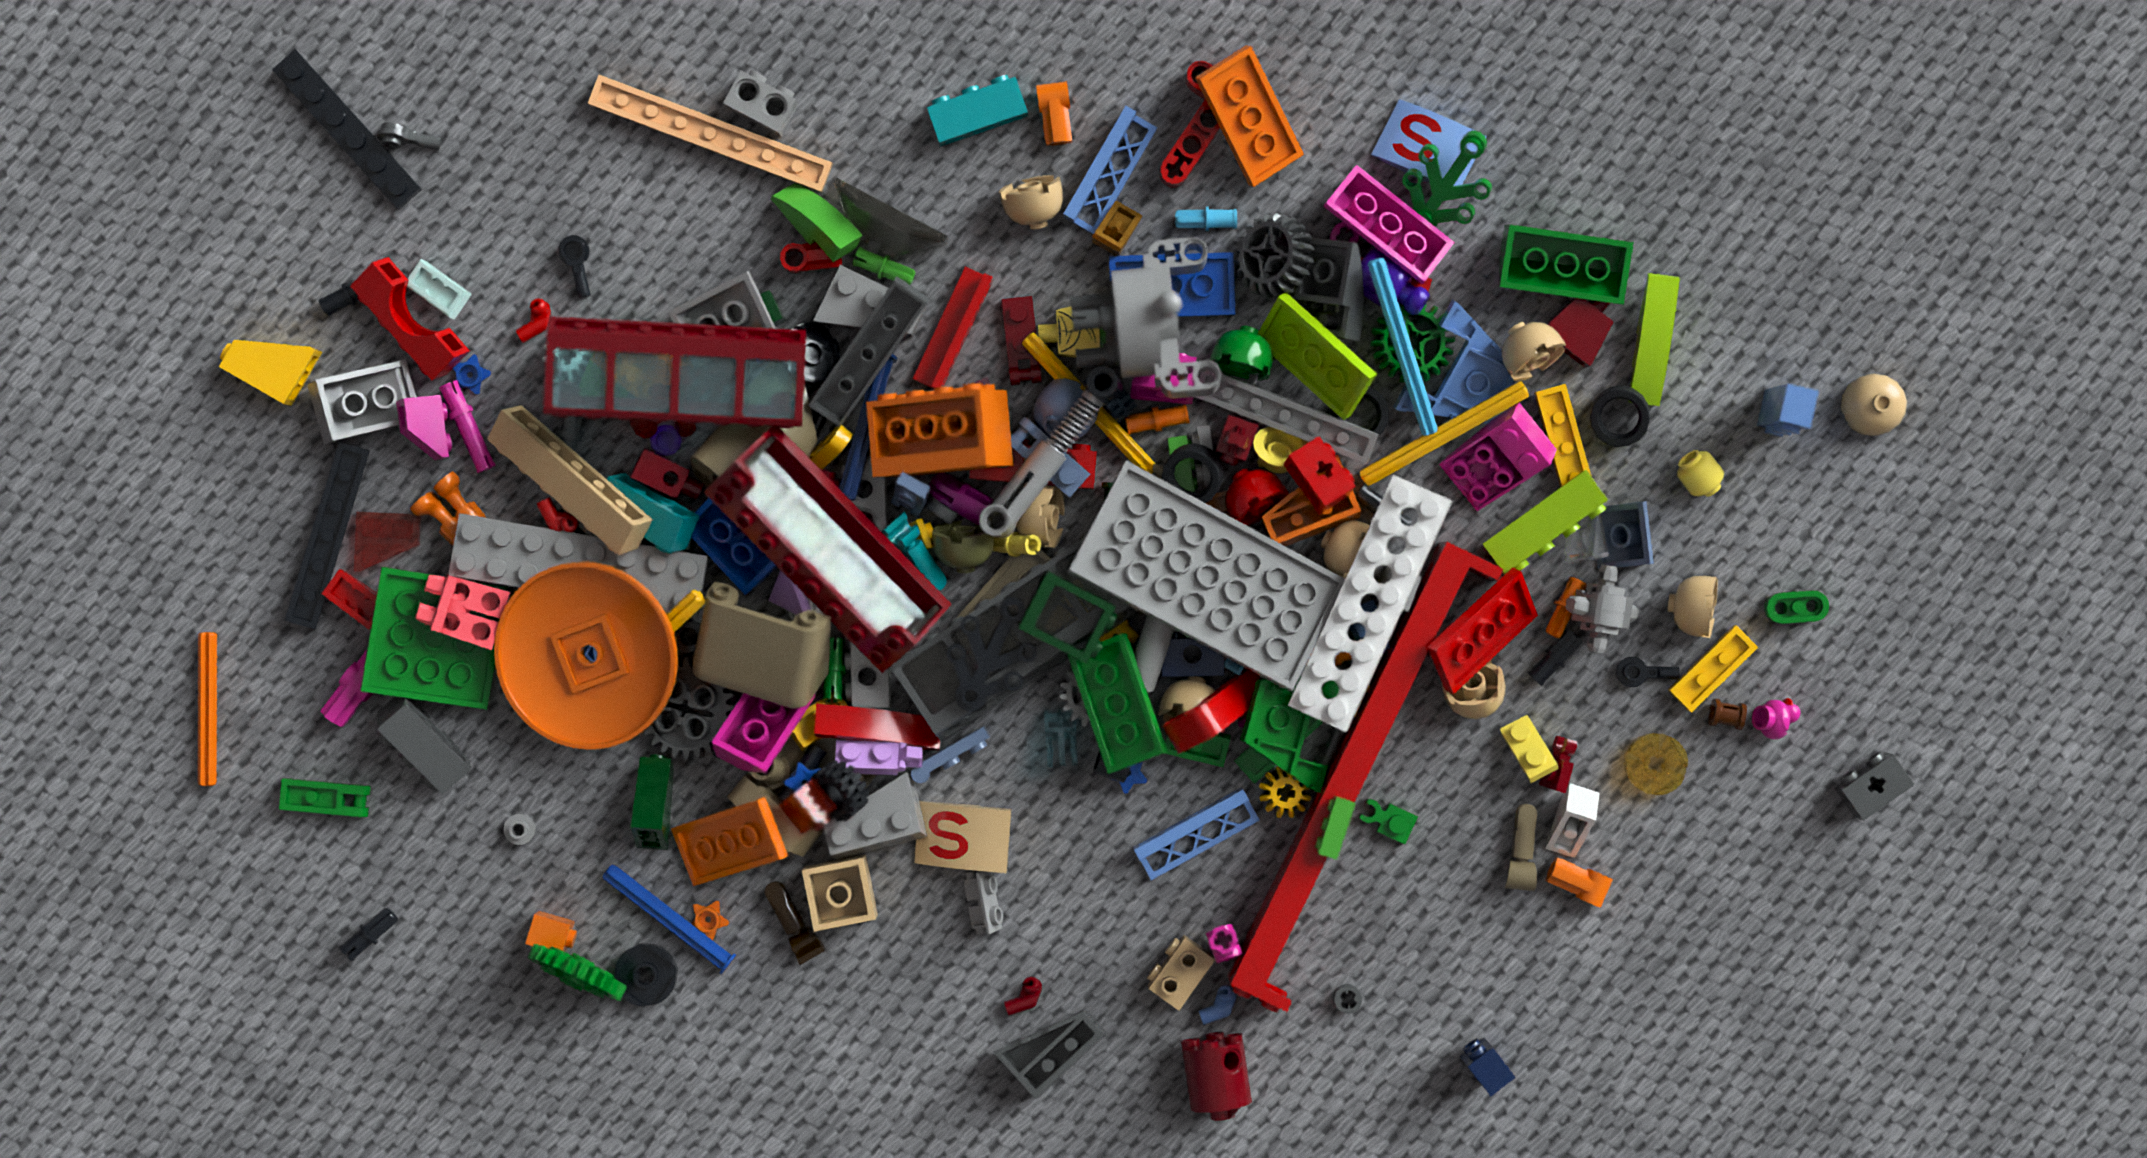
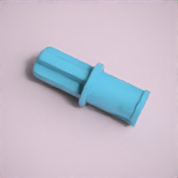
(1206, 218)

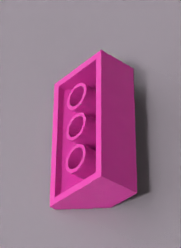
(1389, 224)

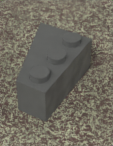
(421, 744)
(1051, 1052)

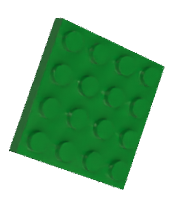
(412, 659)

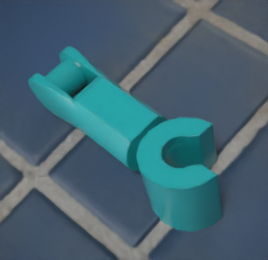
(904, 538)

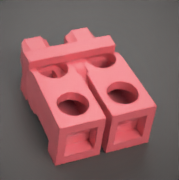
(454, 607)

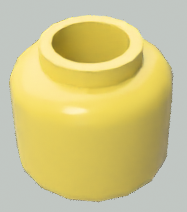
(1700, 473)

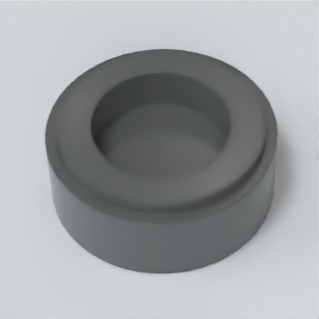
(941, 511)

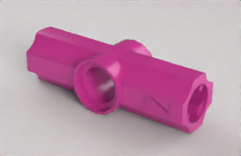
(347, 696)
(1224, 943)

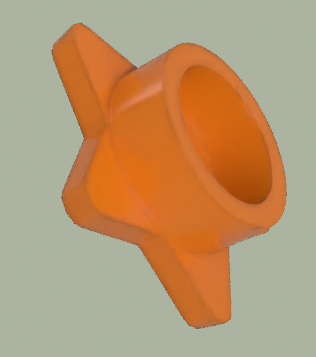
(713, 912)

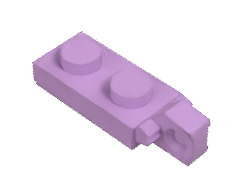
(878, 757)

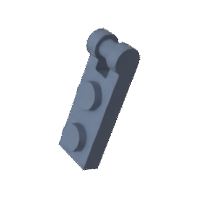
(1068, 476)
(910, 494)
(949, 755)

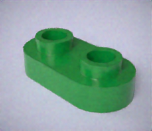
(1795, 607)

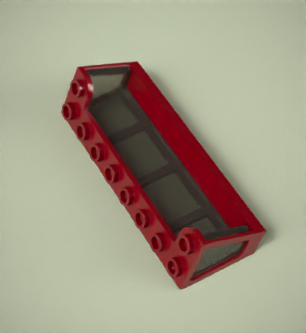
(828, 548)

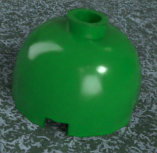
(1243, 354)

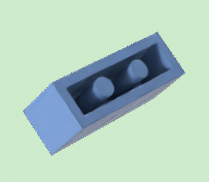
(1787, 409)

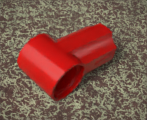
(813, 258)

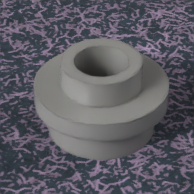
(526, 822)

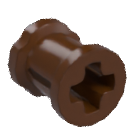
(1727, 714)

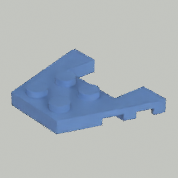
(1474, 373)

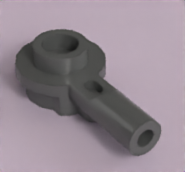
(395, 135)

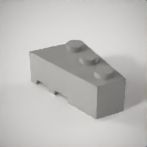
(852, 300)
(886, 820)

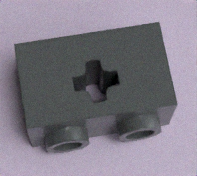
(1890, 784)

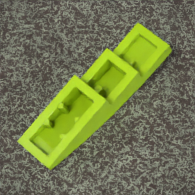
(1654, 336)

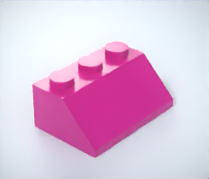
(756, 733)

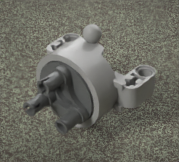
(1143, 321)

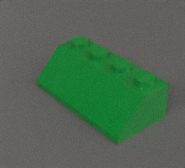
(1564, 264)

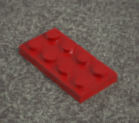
(1482, 630)

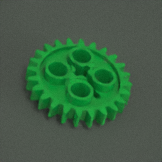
(577, 972)

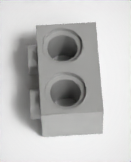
(757, 109)

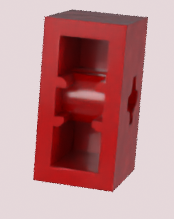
(1321, 490)

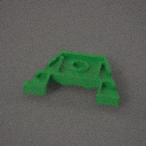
(1279, 731)

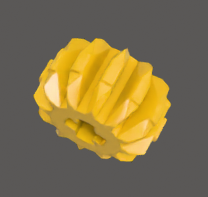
(1290, 801)

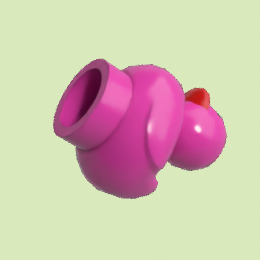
(1775, 717)

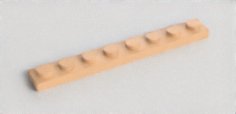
(710, 133)

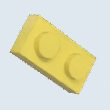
(1529, 748)

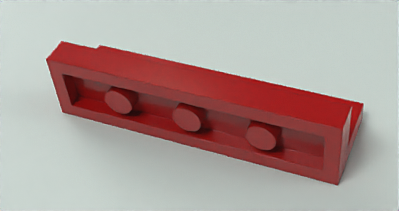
(953, 328)

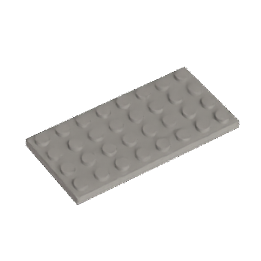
(1207, 576)

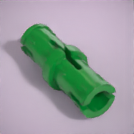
(836, 670)

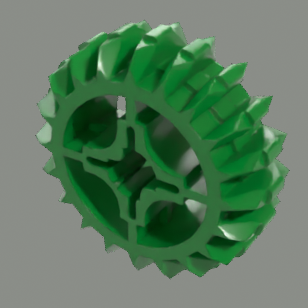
(1437, 332)

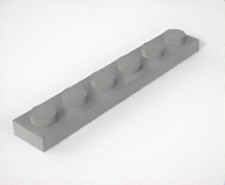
(1290, 416)

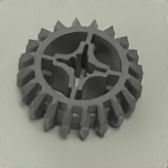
(1267, 238)

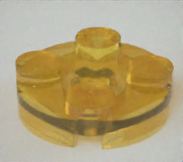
(1649, 780)

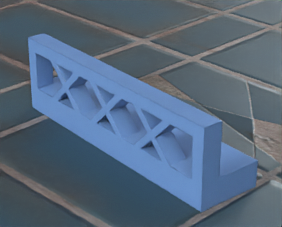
(1099, 165)
(1190, 824)

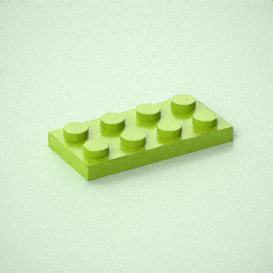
(1316, 356)

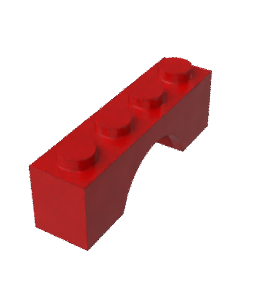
(384, 293)

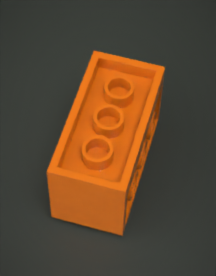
(939, 431)

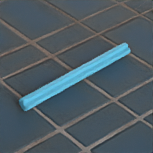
(1402, 346)

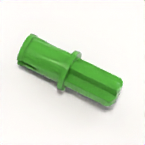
(883, 266)

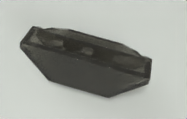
(886, 225)

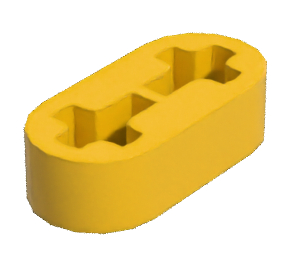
(830, 446)

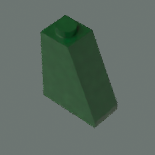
(653, 802)

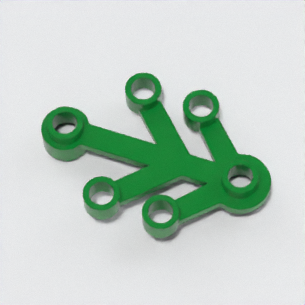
(1444, 188)

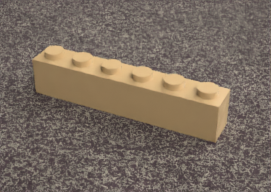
(569, 479)

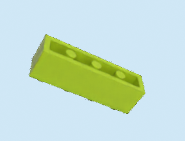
(1545, 522)

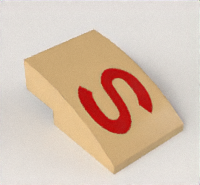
(964, 837)

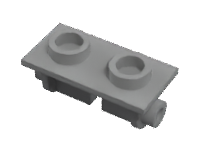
(987, 915)

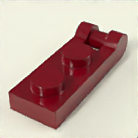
(1018, 324)

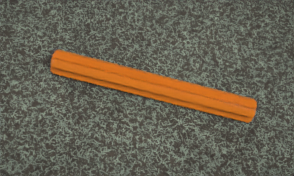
(207, 708)

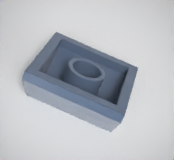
(1627, 535)

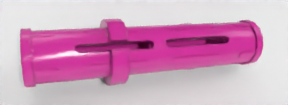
(467, 426)

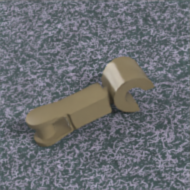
(1521, 873)

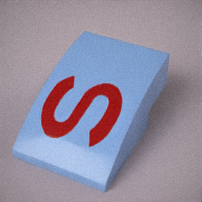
(1411, 129)

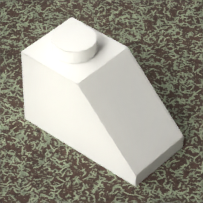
(1573, 820)

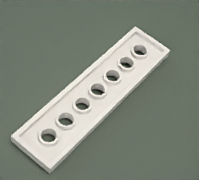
(1360, 583)

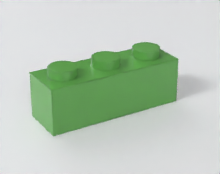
(1184, 469)
(1334, 827)

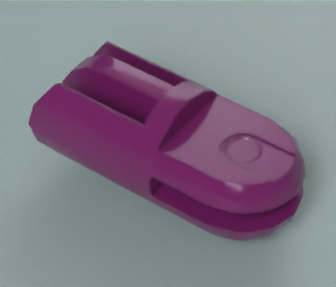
(959, 496)

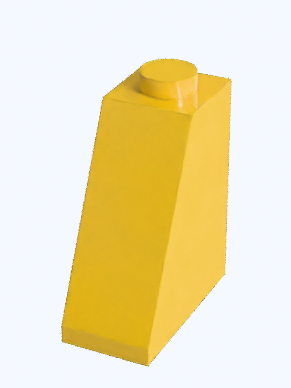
(270, 367)

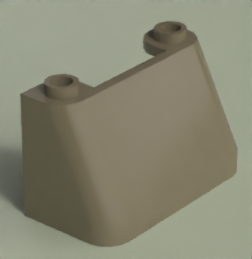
(760, 652)

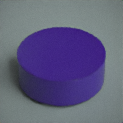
(666, 440)

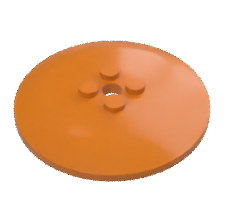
(545, 664)

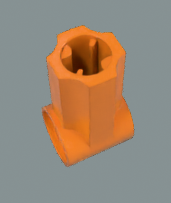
(1054, 106)
(1586, 884)

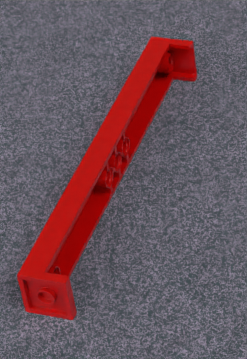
(1350, 769)

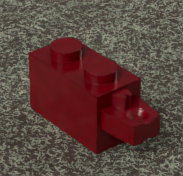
(1235, 440)

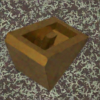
(1116, 228)

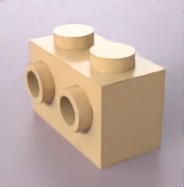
(1180, 971)

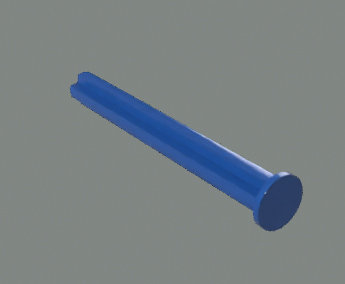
(668, 918)

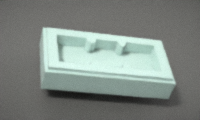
(438, 289)

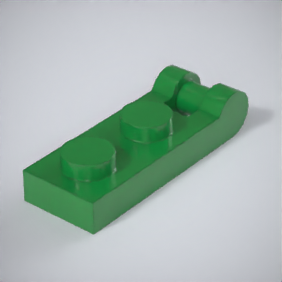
(323, 797)

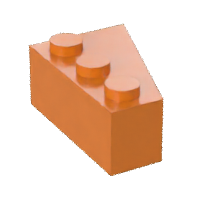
(1296, 518)

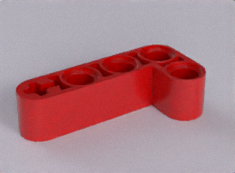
(1194, 130)
(1212, 713)

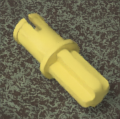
(1017, 544)

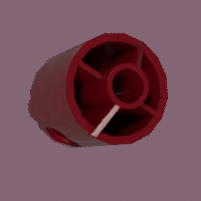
(1216, 1074)

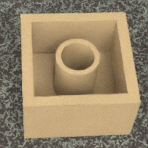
(839, 893)

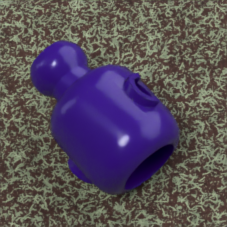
(1408, 295)

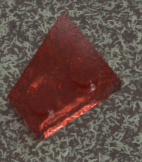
(383, 537)

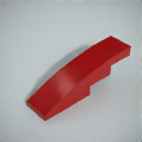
(352, 597)
(874, 725)

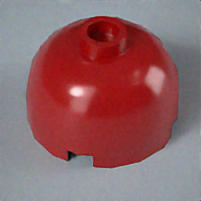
(1253, 494)

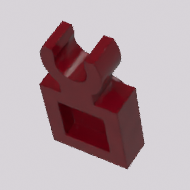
(1559, 779)

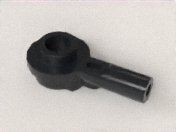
(574, 252)
(1633, 672)

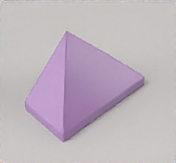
(788, 595)

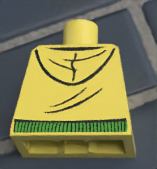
(1067, 338)

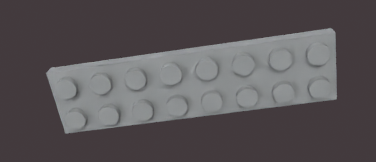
(516, 552)

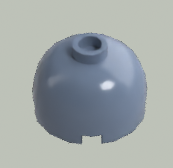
(1054, 404)

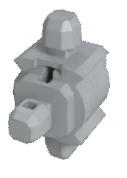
(1602, 609)

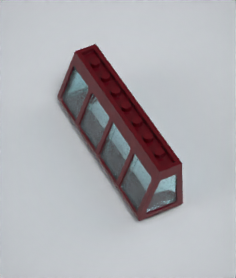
(674, 372)

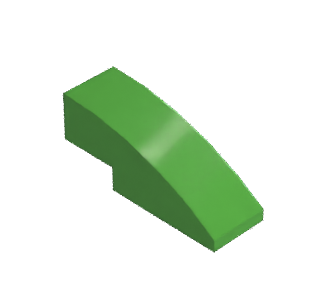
(817, 220)

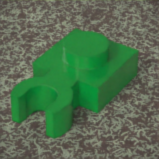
(1393, 822)

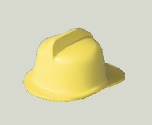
(1274, 447)

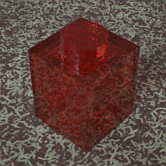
(808, 807)

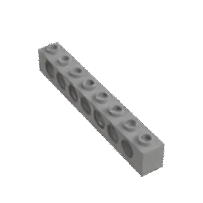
(879, 693)

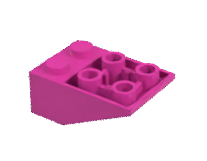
(1499, 457)

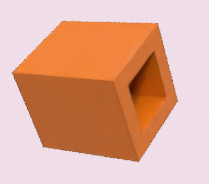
(551, 931)

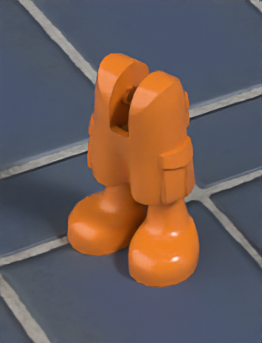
(431, 505)

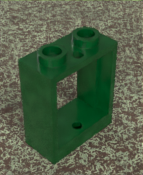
(1038, 602)

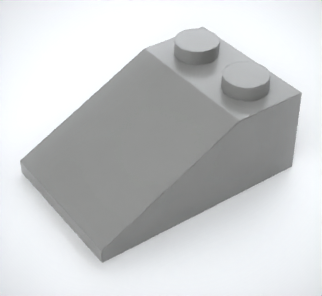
(728, 304)
(360, 400)

